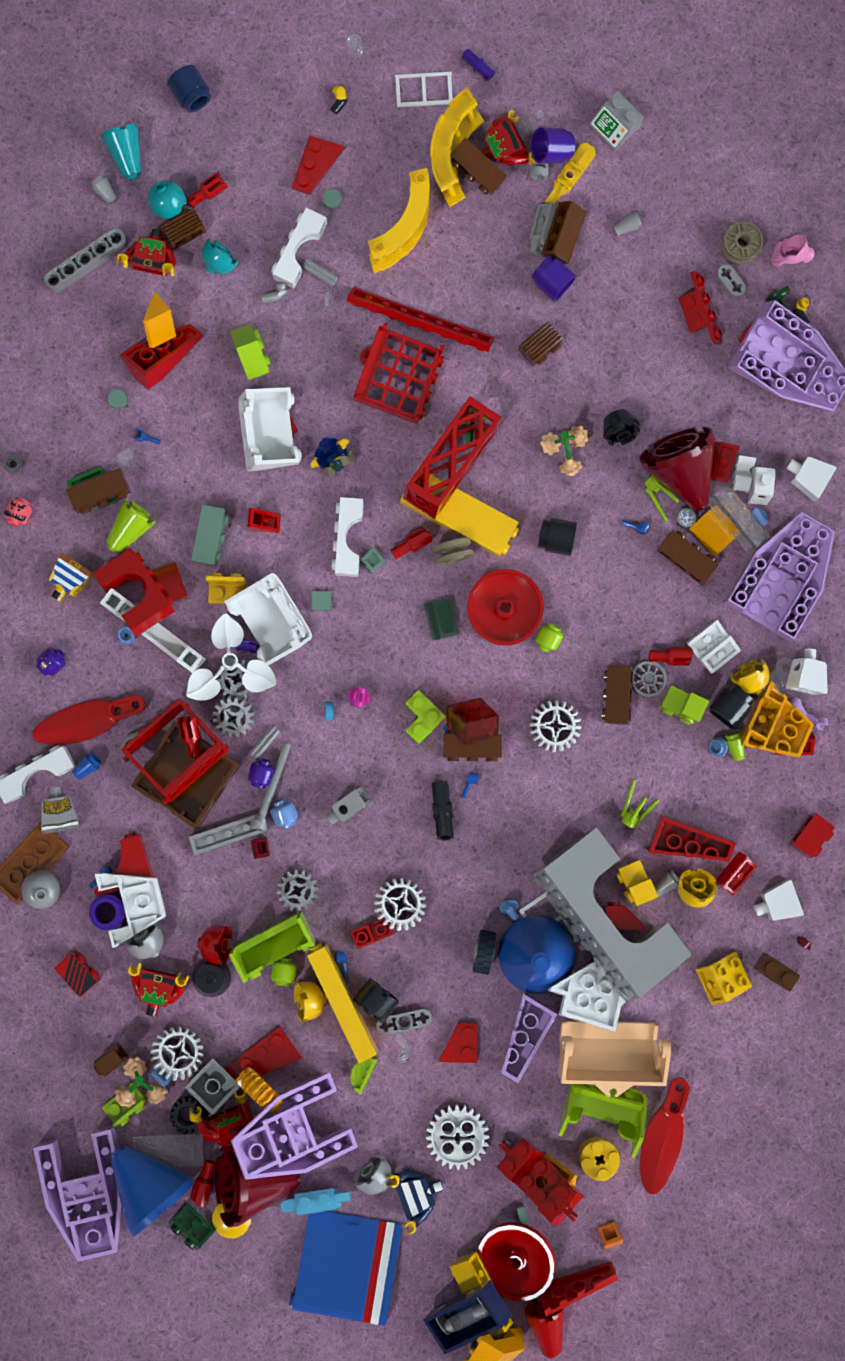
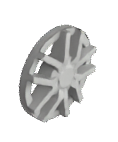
(649, 679)

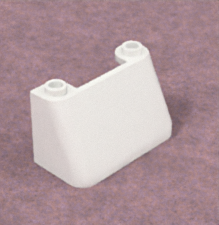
(267, 428)
(271, 618)

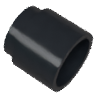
(557, 536)
(732, 706)

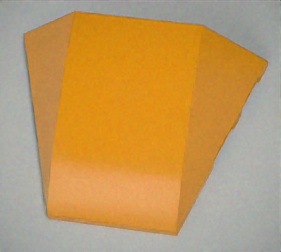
(776, 725)
(500, 1350)

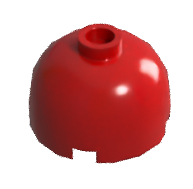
(214, 944)

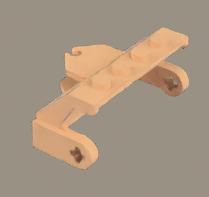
(613, 1058)

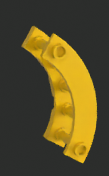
(456, 123)
(406, 233)

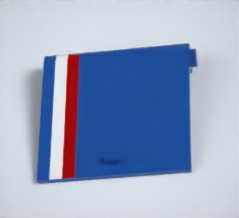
(347, 1267)

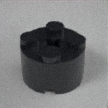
(376, 1000)

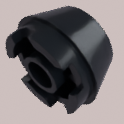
(620, 427)
(211, 978)

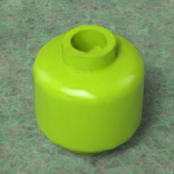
(549, 637)
(283, 972)

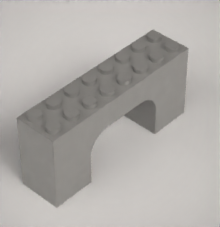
(570, 885)

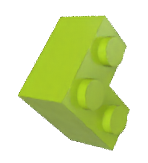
(249, 349)
(684, 705)
(428, 717)

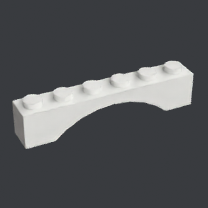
(157, 634)

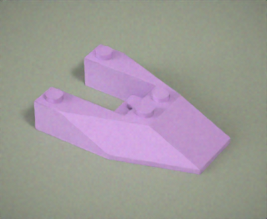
(284, 1141)
(86, 1206)

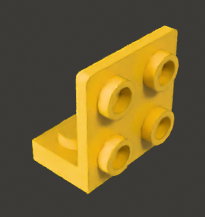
(223, 587)
(724, 979)

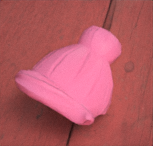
(792, 251)

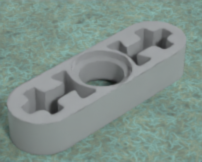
(417, 1012)

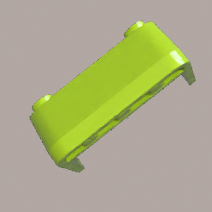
(271, 945)
(625, 1110)

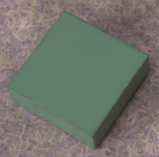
(372, 560)
(321, 600)
(522, 1213)

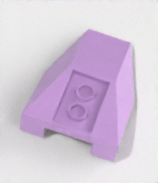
(790, 359)
(785, 577)

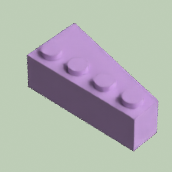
(528, 1033)

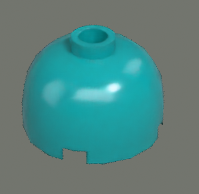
(166, 199)
(218, 258)

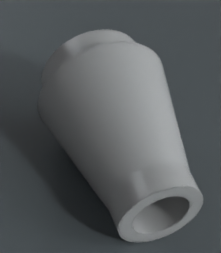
(103, 189)
(627, 224)
(667, 883)

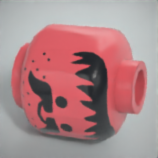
(17, 512)

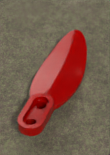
(85, 720)
(664, 1139)

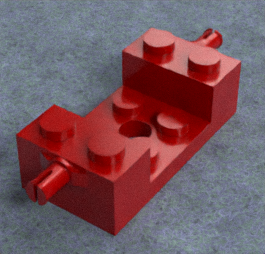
(525, 1167)

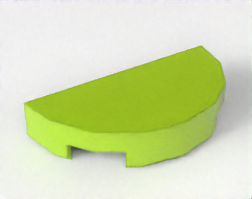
(361, 1072)

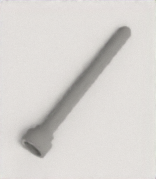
(259, 822)

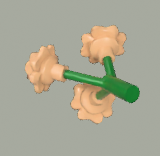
(577, 436)
(134, 1069)

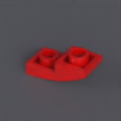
(371, 933)

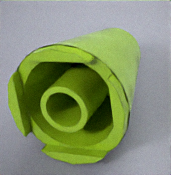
(128, 526)

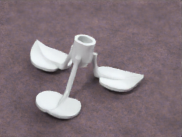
(257, 676)

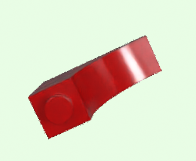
(133, 860)

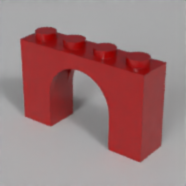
(130, 568)

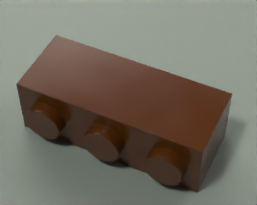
(477, 167)
(564, 231)
(98, 491)
(688, 557)
(618, 695)
(485, 748)

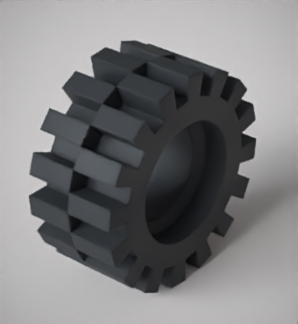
(176, 1118)

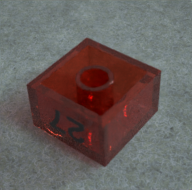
(472, 720)

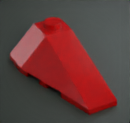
(153, 364)

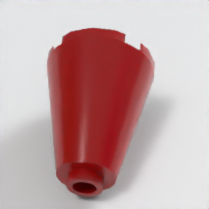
(547, 1329)

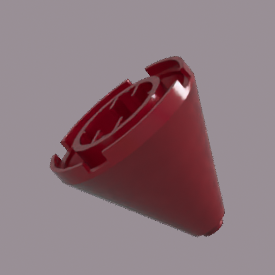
(683, 465)
(246, 1197)

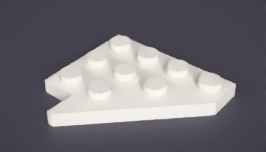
(589, 997)

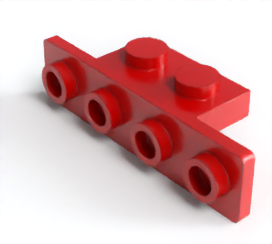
(698, 310)

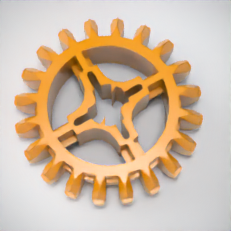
(258, 1089)

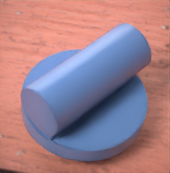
(760, 515)
(509, 908)

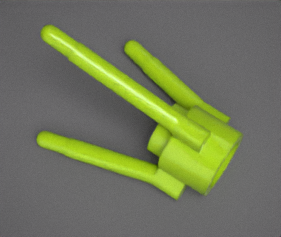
(655, 486)
(632, 818)

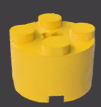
(600, 1169)

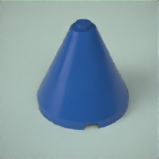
(536, 953)
(146, 1187)

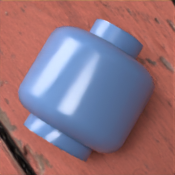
(284, 813)

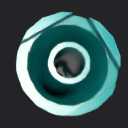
(124, 149)

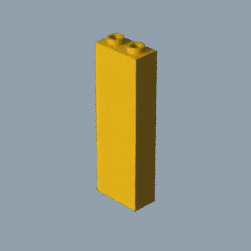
(472, 520)
(342, 1002)

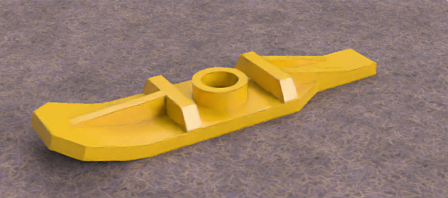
(577, 166)

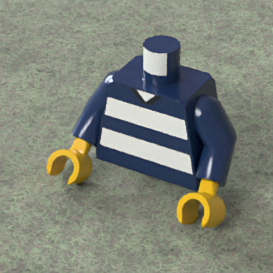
(415, 1195)

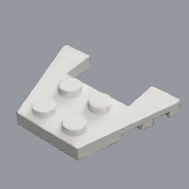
(140, 900)

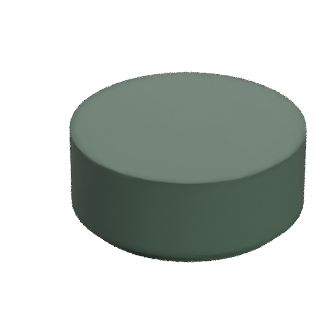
(332, 199)
(117, 399)

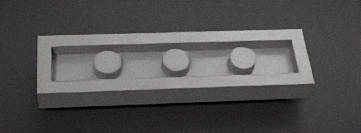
(223, 835)

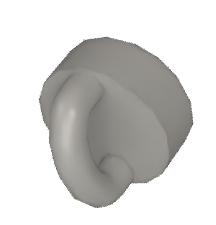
(538, 172)

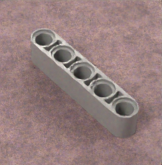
(81, 269)

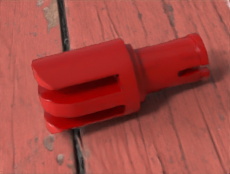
(208, 189)
(412, 542)
(672, 656)
(190, 734)
(203, 1184)

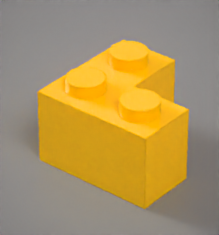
(636, 883)

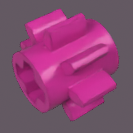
(358, 697)

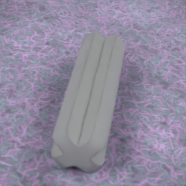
(320, 272)
(264, 742)

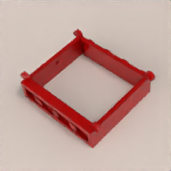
(194, 770)

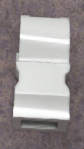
(742, 474)

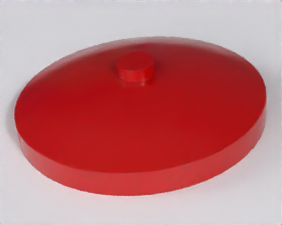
(505, 607)
(517, 1260)

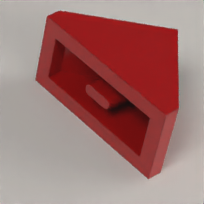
(263, 521)

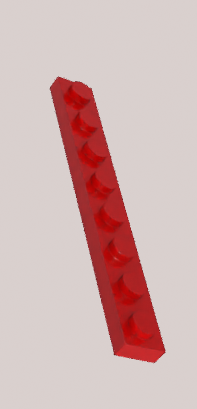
(420, 319)

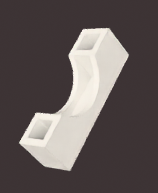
(309, 227)
(350, 512)
(14, 785)

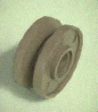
(743, 232)
(452, 551)

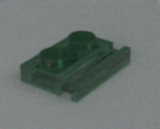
(441, 619)

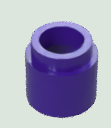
(552, 145)
(553, 278)
(116, 901)

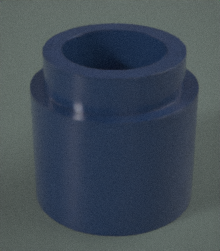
(189, 88)

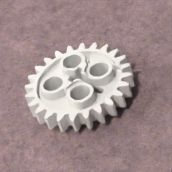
(457, 1118)

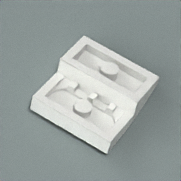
(713, 646)

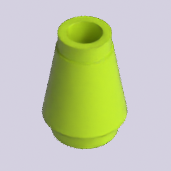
(734, 746)

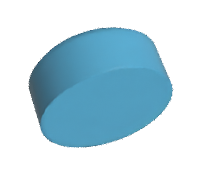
(328, 710)

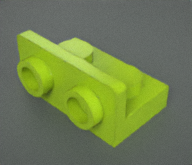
(120, 1114)

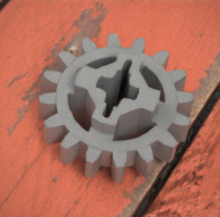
(234, 688)
(233, 724)
(302, 898)

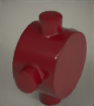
(803, 942)

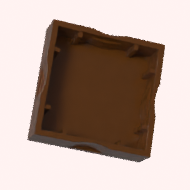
(169, 762)

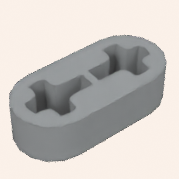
(727, 284)

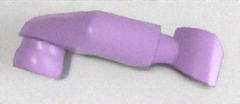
(820, 722)

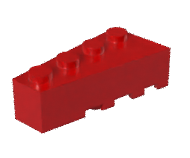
(688, 841)

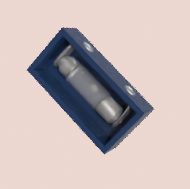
(467, 1317)

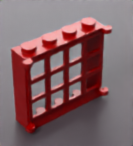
(372, 364)

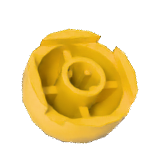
(752, 677)
(697, 888)
(309, 1000)

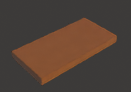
(33, 853)

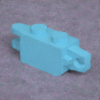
(315, 1201)

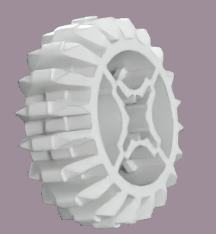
(554, 735)
(408, 907)
(185, 1056)

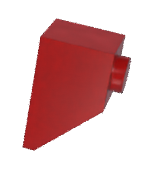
(622, 917)

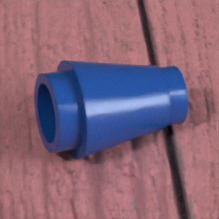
(87, 765)

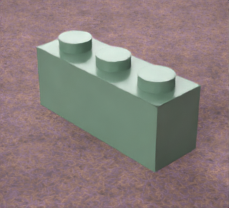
(210, 536)

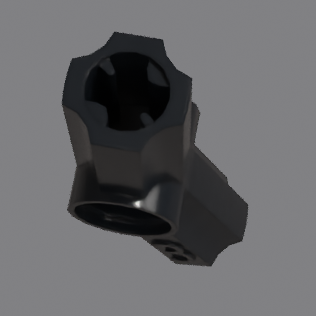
(442, 810)

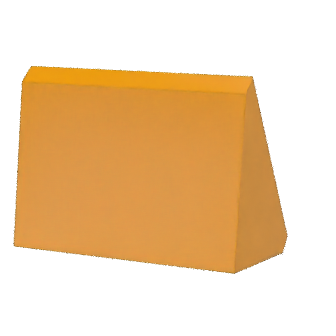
(158, 322)
(713, 532)

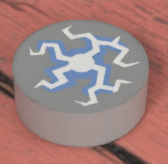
(686, 518)

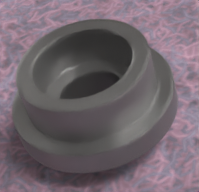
(7, 464)

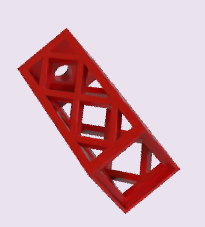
(421, 496)

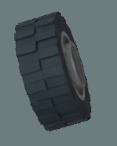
(484, 952)

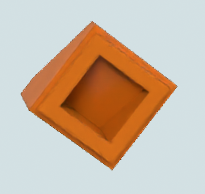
(610, 1235)

